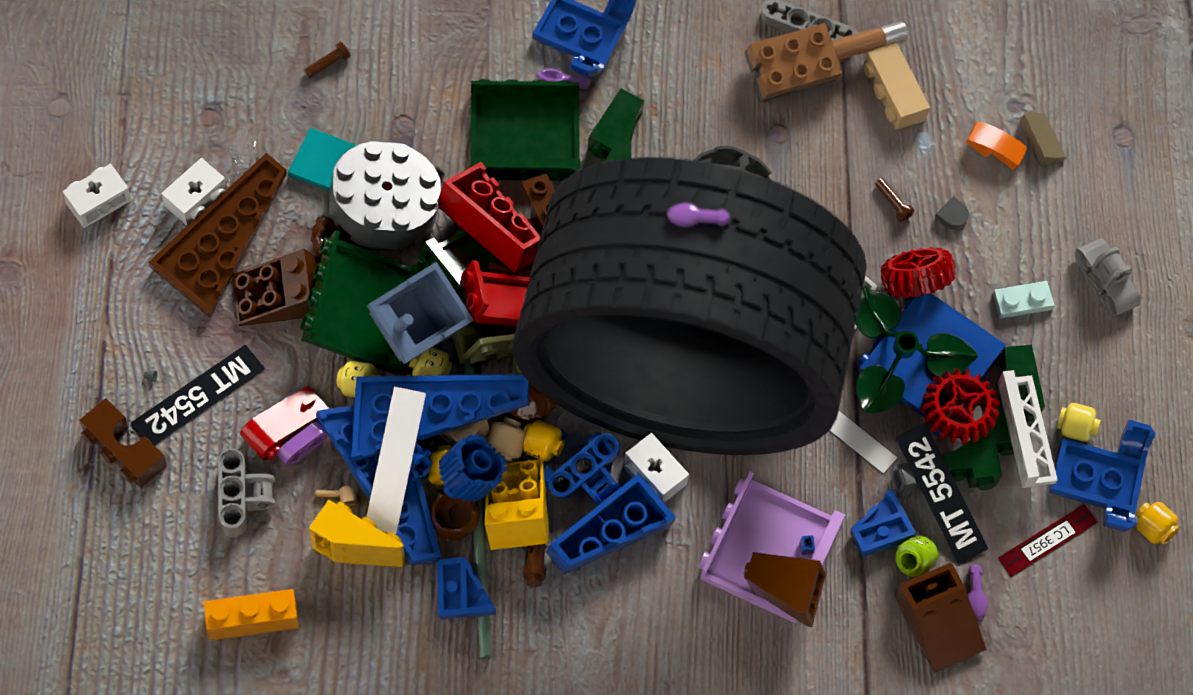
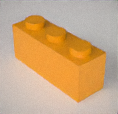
(251, 614)

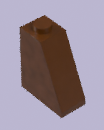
(787, 583)

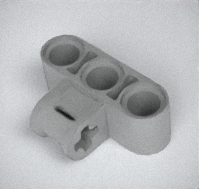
(1108, 276)
(250, 492)

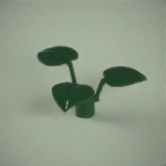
(877, 387)

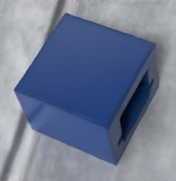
(807, 544)

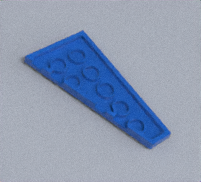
(448, 404)
(415, 522)

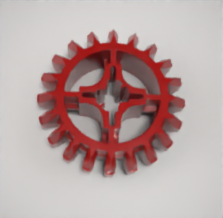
(918, 272)
(956, 388)

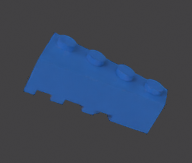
(616, 523)

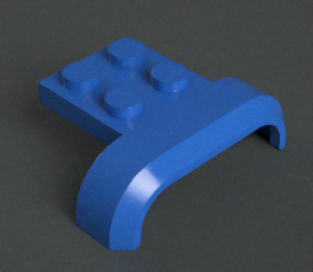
(584, 32)
(1105, 476)

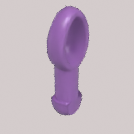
(554, 75)
(689, 215)
(976, 596)

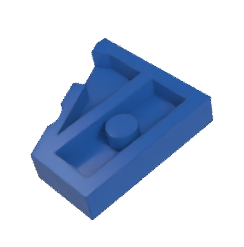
(882, 527)
(460, 590)

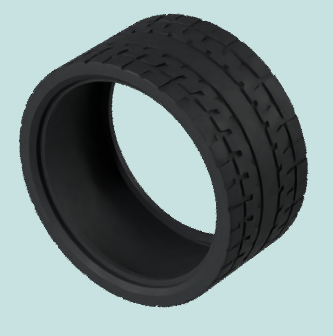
(697, 329)

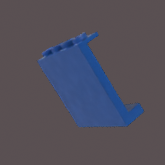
(925, 318)

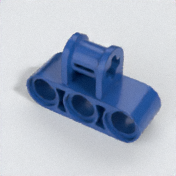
(593, 480)

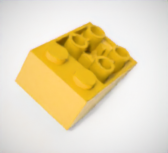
(518, 507)
(352, 539)

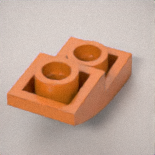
(991, 140)

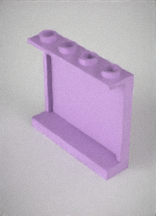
(767, 524)

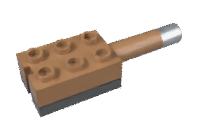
(810, 57)

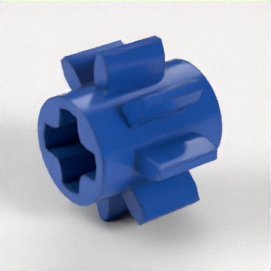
(420, 463)

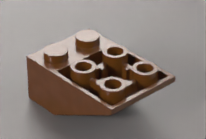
(275, 289)
(941, 617)

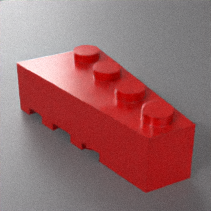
(489, 217)

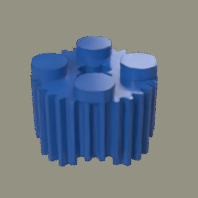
(471, 469)

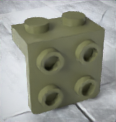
(478, 350)

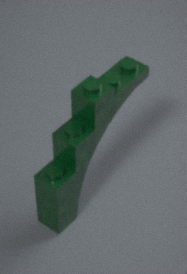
(615, 129)
(980, 460)

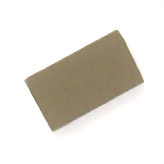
(1042, 138)

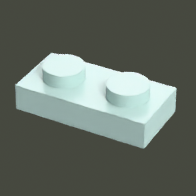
(1023, 299)

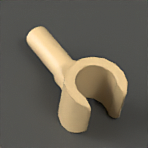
(345, 494)

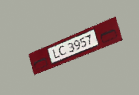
(1047, 540)

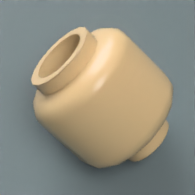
(507, 438)

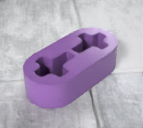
(302, 444)

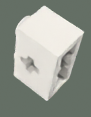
(194, 191)
(109, 196)
(653, 455)

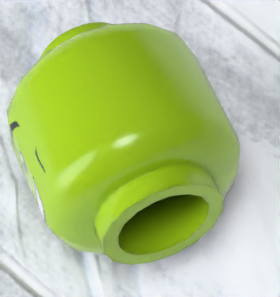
(916, 556)

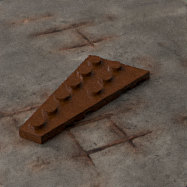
(212, 245)

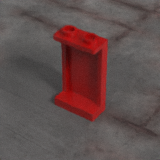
(493, 296)

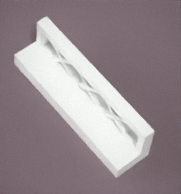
(1021, 432)

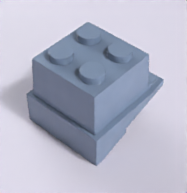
(419, 313)

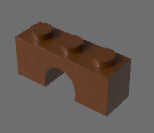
(138, 461)

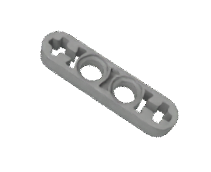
(811, 19)

